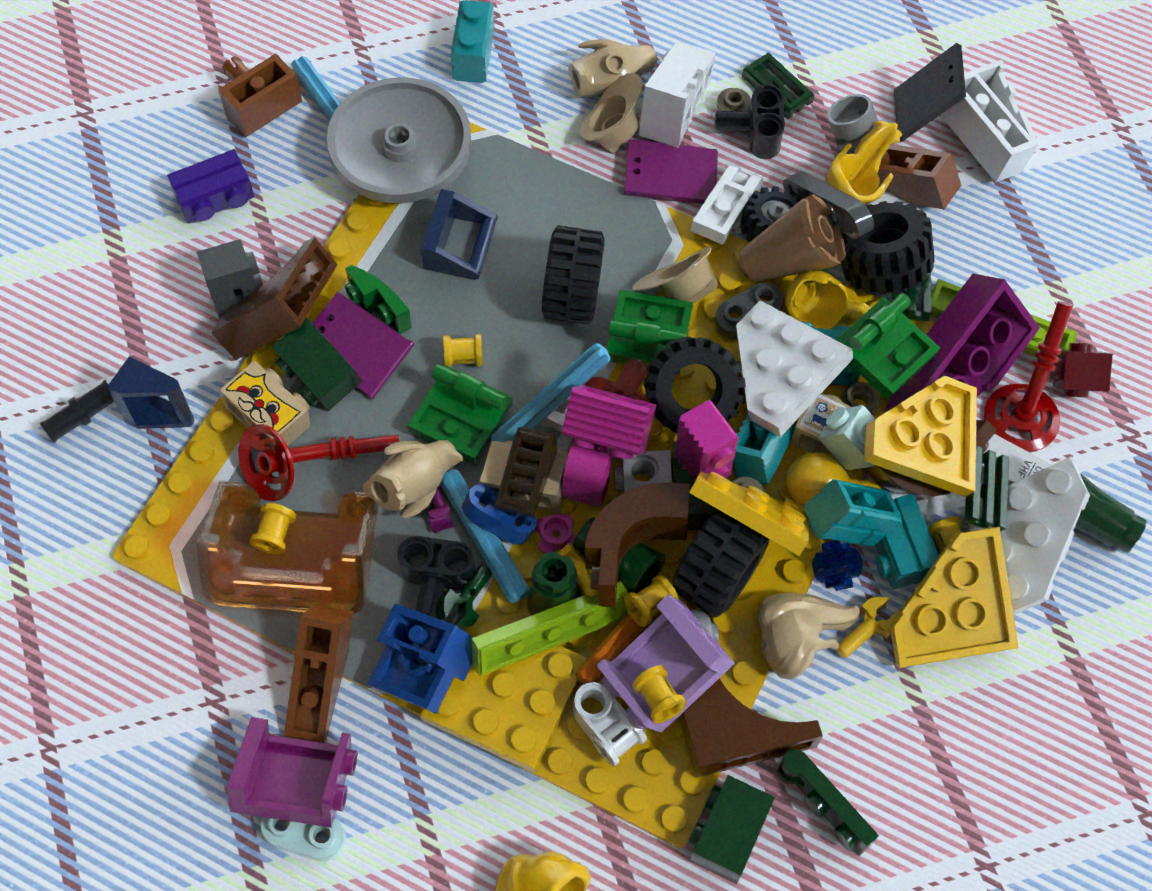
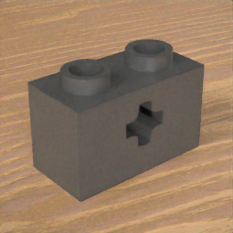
(229, 274)

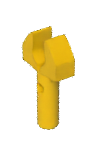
(584, 575)
(867, 627)

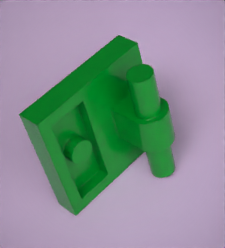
(645, 325)
(888, 345)
(460, 411)

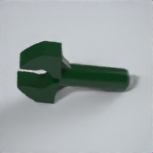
(464, 599)

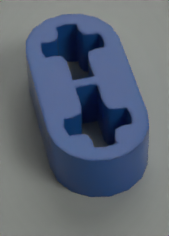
(494, 520)

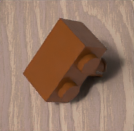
(259, 93)

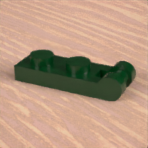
(827, 801)

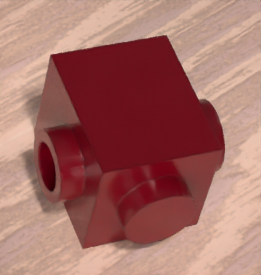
(1082, 370)

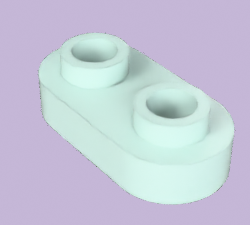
(300, 839)

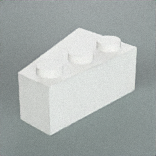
(675, 93)
(992, 123)

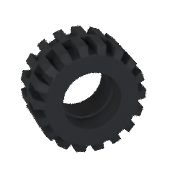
(893, 253)
(572, 274)
(683, 353)
(719, 563)

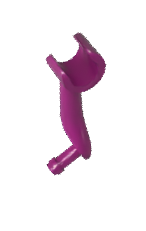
(439, 517)

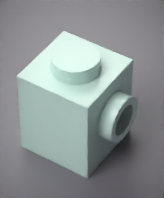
(846, 436)

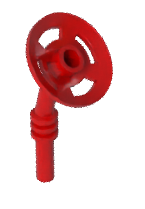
(1029, 405)
(282, 457)

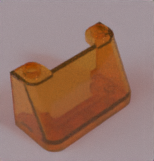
(322, 562)

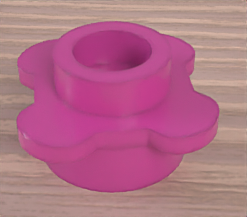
(556, 522)

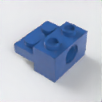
(427, 641)

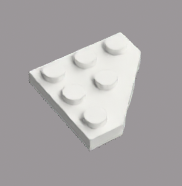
(785, 365)
(1039, 530)

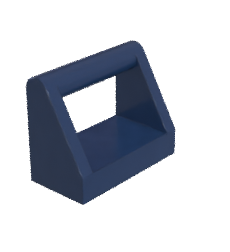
(447, 208)
(137, 396)

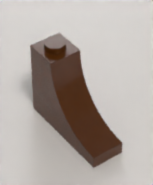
(278, 304)
(729, 735)

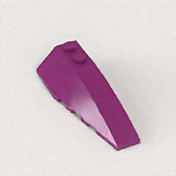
(977, 338)

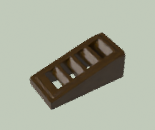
(529, 447)

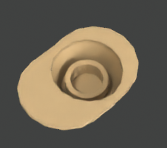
(614, 115)
(682, 280)

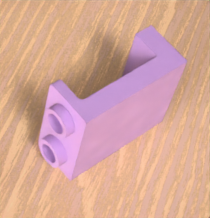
(680, 645)

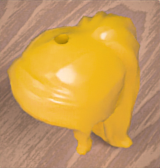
(858, 171)
(543, 873)

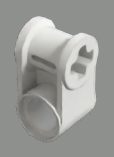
(610, 729)

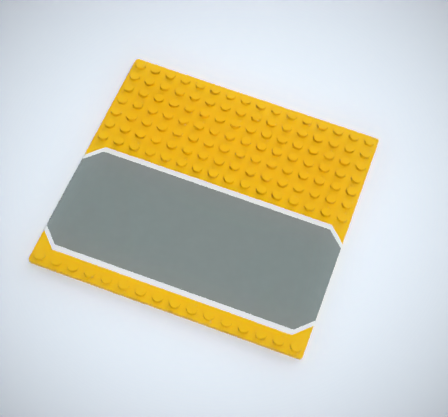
(521, 356)

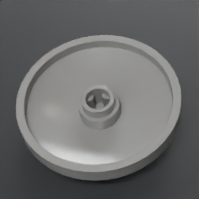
(399, 140)

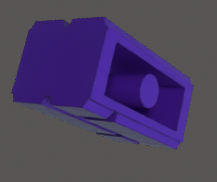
(211, 186)

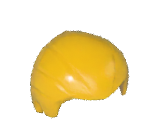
(821, 300)
(813, 472)

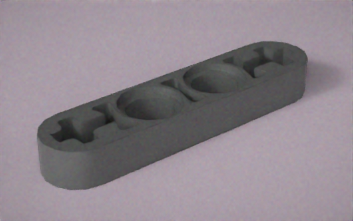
(846, 210)

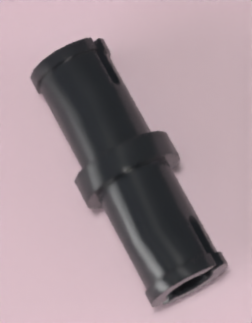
(77, 412)

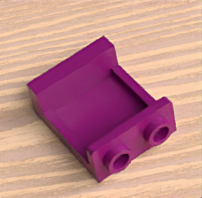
(290, 776)

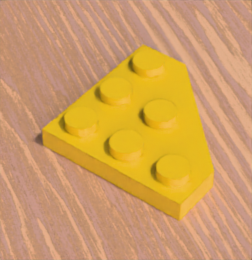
(929, 437)
(767, 515)
(958, 605)
(512, 707)

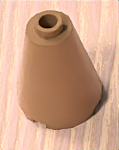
(794, 243)

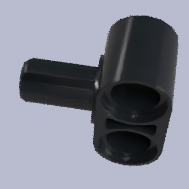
(762, 121)
(433, 573)

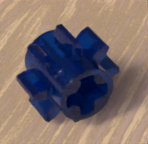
(837, 565)

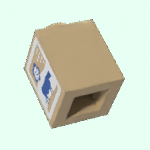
(813, 423)

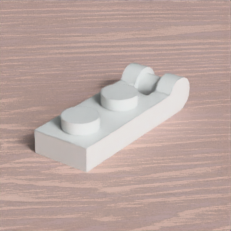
(725, 204)

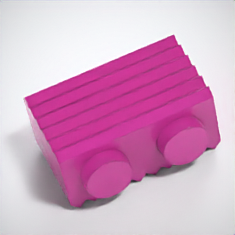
(608, 421)
(705, 441)

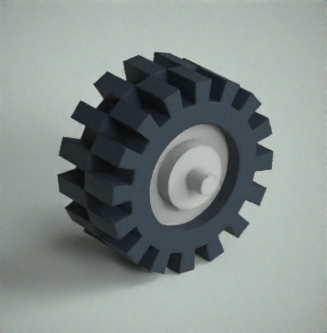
(764, 209)

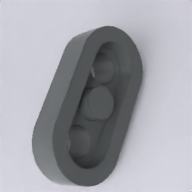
(742, 304)

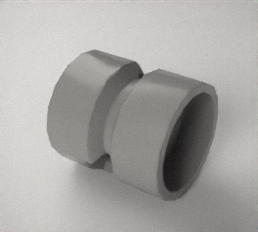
(851, 120)

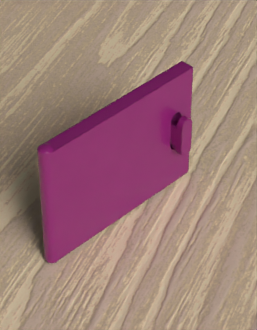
(670, 171)
(363, 342)

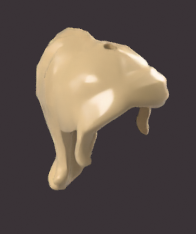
(793, 626)

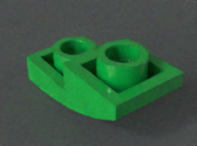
(376, 295)

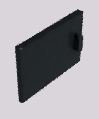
(930, 92)

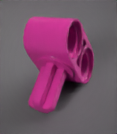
(587, 475)

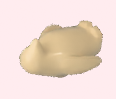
(608, 62)
(411, 475)

